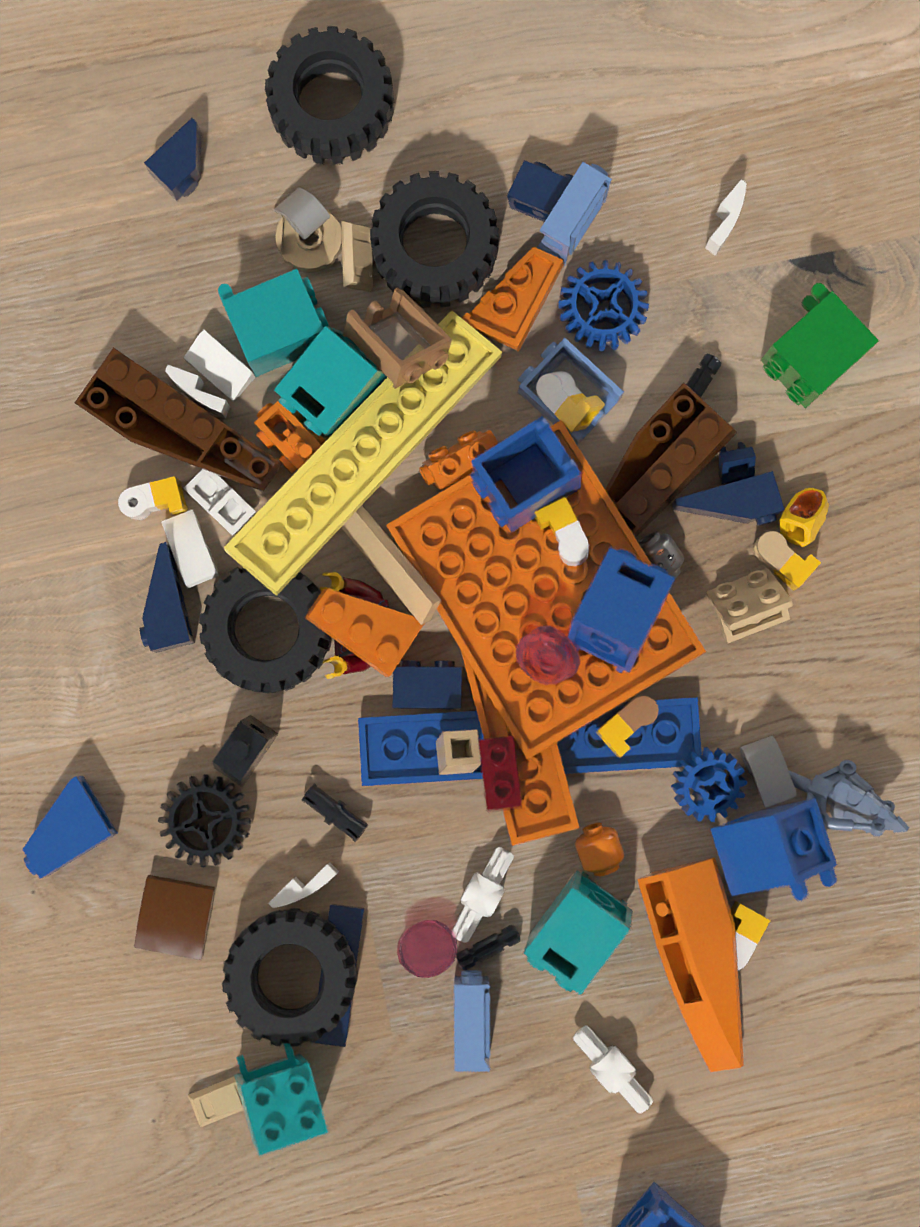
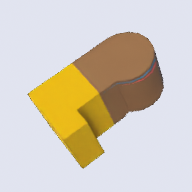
(636, 713)

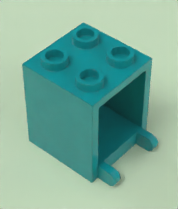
(274, 320)
(333, 374)
(578, 933)
(280, 1102)

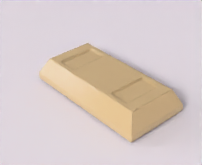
(356, 257)
(216, 1101)

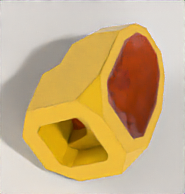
(804, 516)

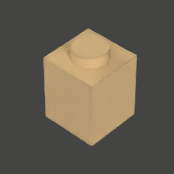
(458, 752)

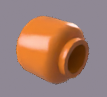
(599, 849)

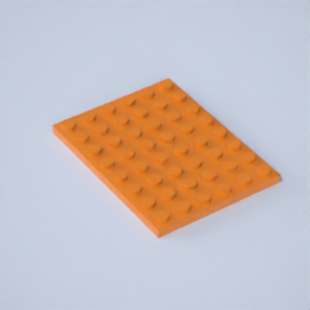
(508, 583)

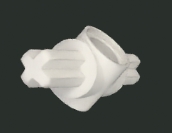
(482, 894)
(612, 1069)

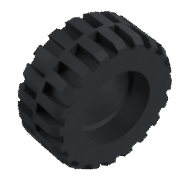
(324, 54)
(430, 197)
(233, 662)
(256, 1010)

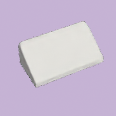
(219, 366)

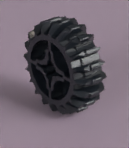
(199, 805)

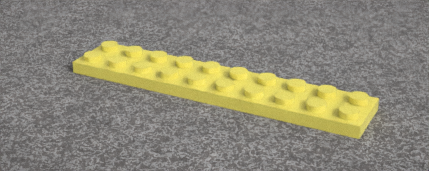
(357, 461)

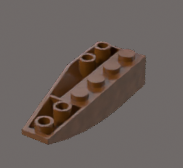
(171, 424)
(666, 457)

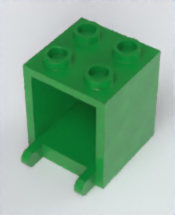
(818, 347)

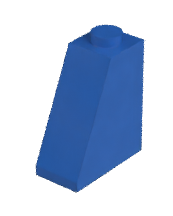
(68, 830)

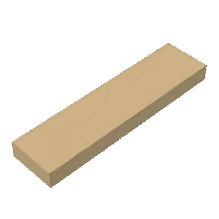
(392, 565)

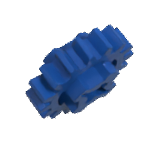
(712, 797)

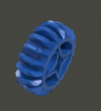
(592, 295)

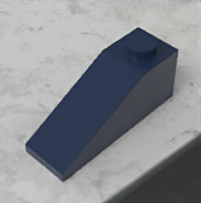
(739, 501)
(165, 609)

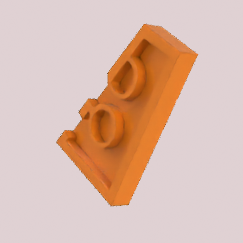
(516, 301)
(364, 628)

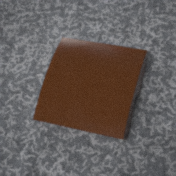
(174, 917)

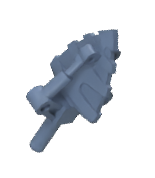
(851, 801)

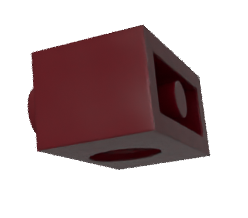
(500, 774)

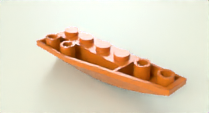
(699, 955)

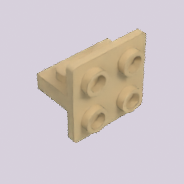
(750, 604)

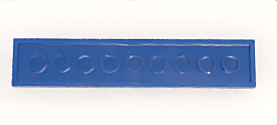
(405, 749)

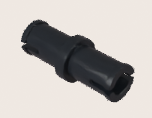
(334, 812)

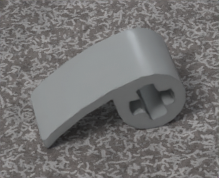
(303, 212)
(768, 767)

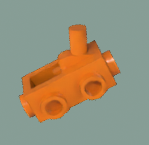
(295, 443)
(453, 464)

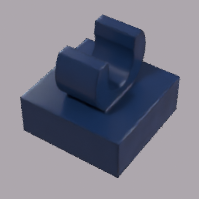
(736, 464)

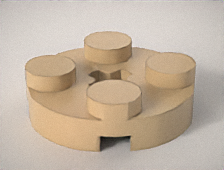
(314, 257)

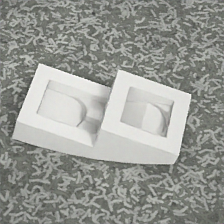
(729, 213)
(192, 385)
(219, 500)
(189, 548)
(296, 890)

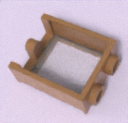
(399, 339)

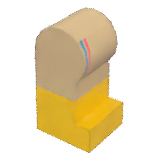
(782, 561)

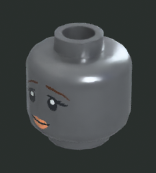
(663, 552)

